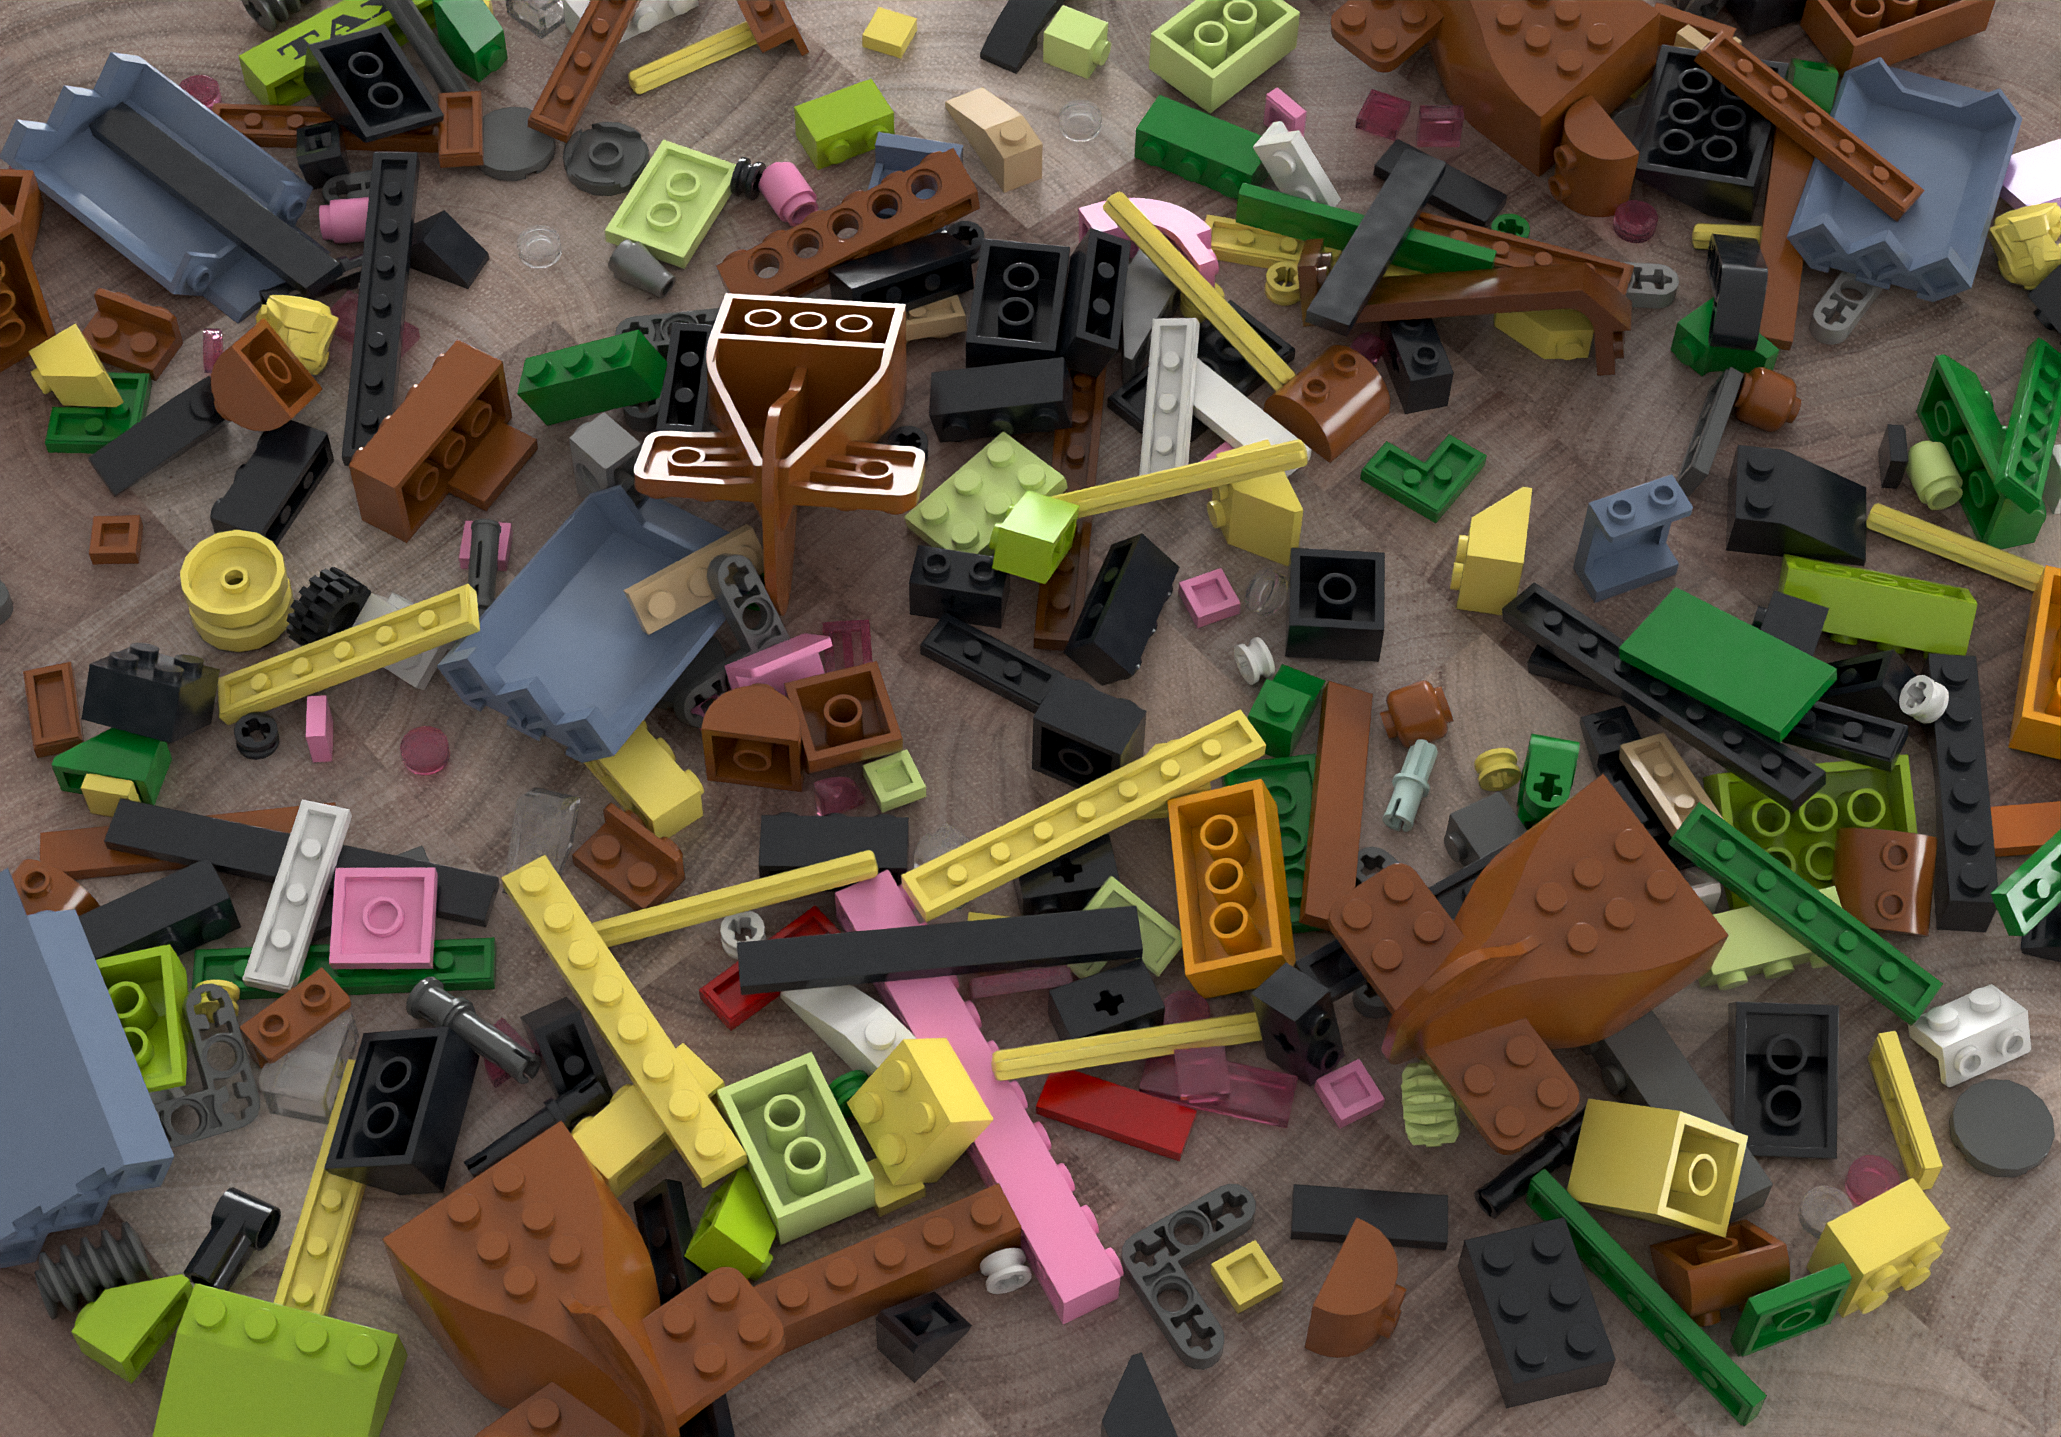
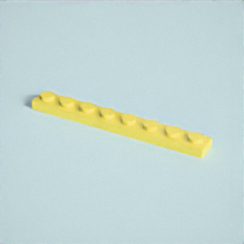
(1082, 815)
(625, 1022)

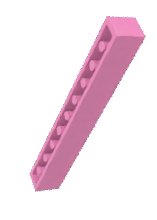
(1012, 1150)

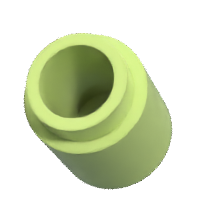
(1934, 475)

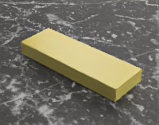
(1904, 1110)

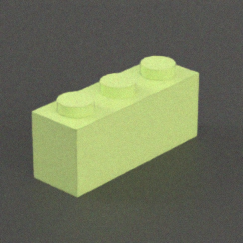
(1757, 947)

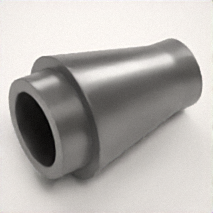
(639, 268)

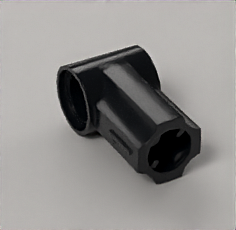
(237, 1229)

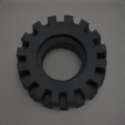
(326, 606)

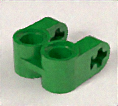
(1546, 777)

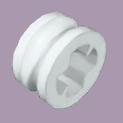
(1254, 660)
(1934, 703)
(734, 923)
(1005, 1270)

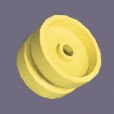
(237, 590)

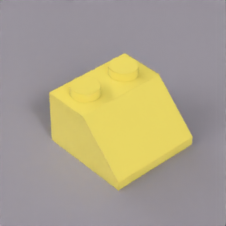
(1258, 512)
(1492, 555)

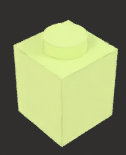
(1076, 42)

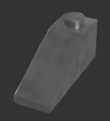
(1146, 298)

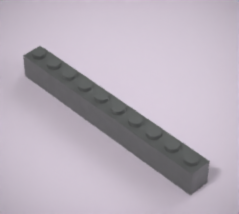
(1642, 1058)

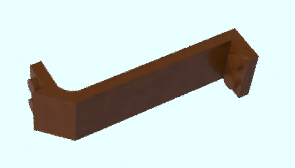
(1487, 292)

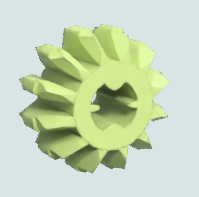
(1428, 1107)

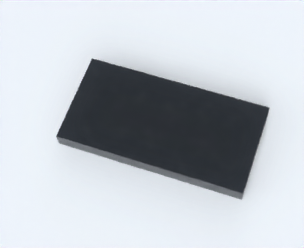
(1218, 355)

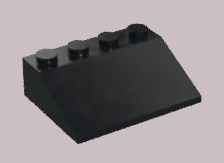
(1702, 138)

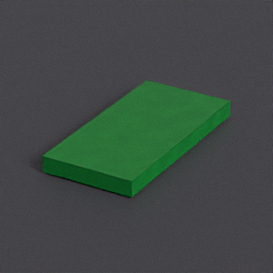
(1728, 664)
(1291, 787)

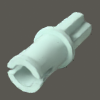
(1410, 786)

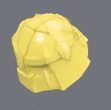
(2027, 244)
(303, 326)

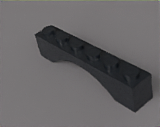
(1964, 826)

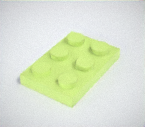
(673, 203)
(978, 495)

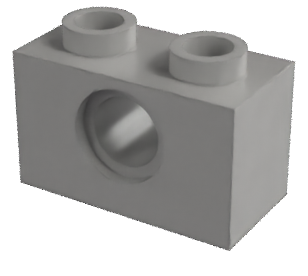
(604, 457)

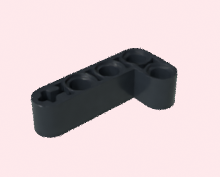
(1739, 291)

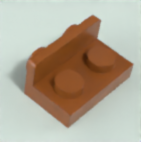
(133, 334)
(631, 860)
(294, 1018)

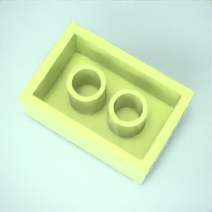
(1222, 46)
(797, 1147)

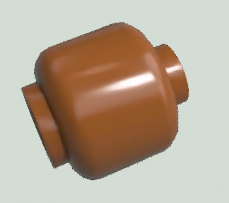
(1766, 399)
(1416, 713)

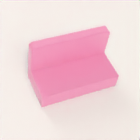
(780, 663)

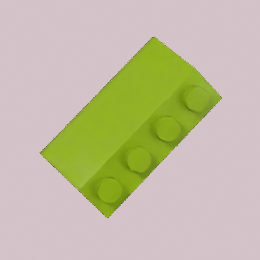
(1883, 606)

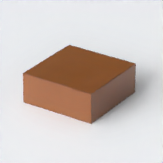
(116, 539)

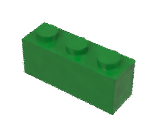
(1199, 147)
(592, 377)

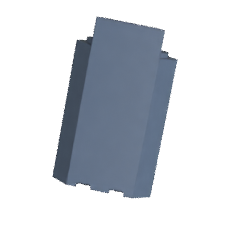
(1941, 138)
(136, 212)
(563, 640)
(69, 1085)

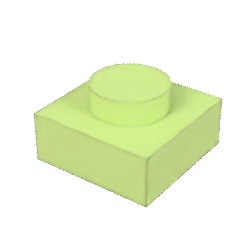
(894, 781)

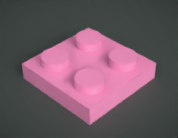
(383, 918)

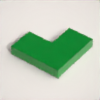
(93, 428)
(1427, 485)

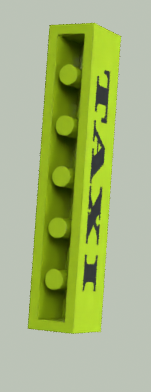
(277, 66)

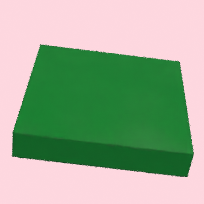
(1790, 1310)

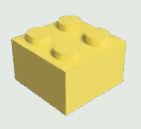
(919, 1111)
(1882, 1246)

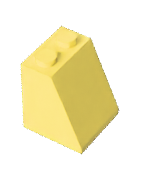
(1657, 1166)

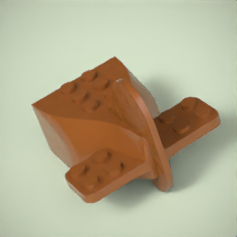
(1512, 60)
(799, 413)
(1549, 951)
(558, 1309)

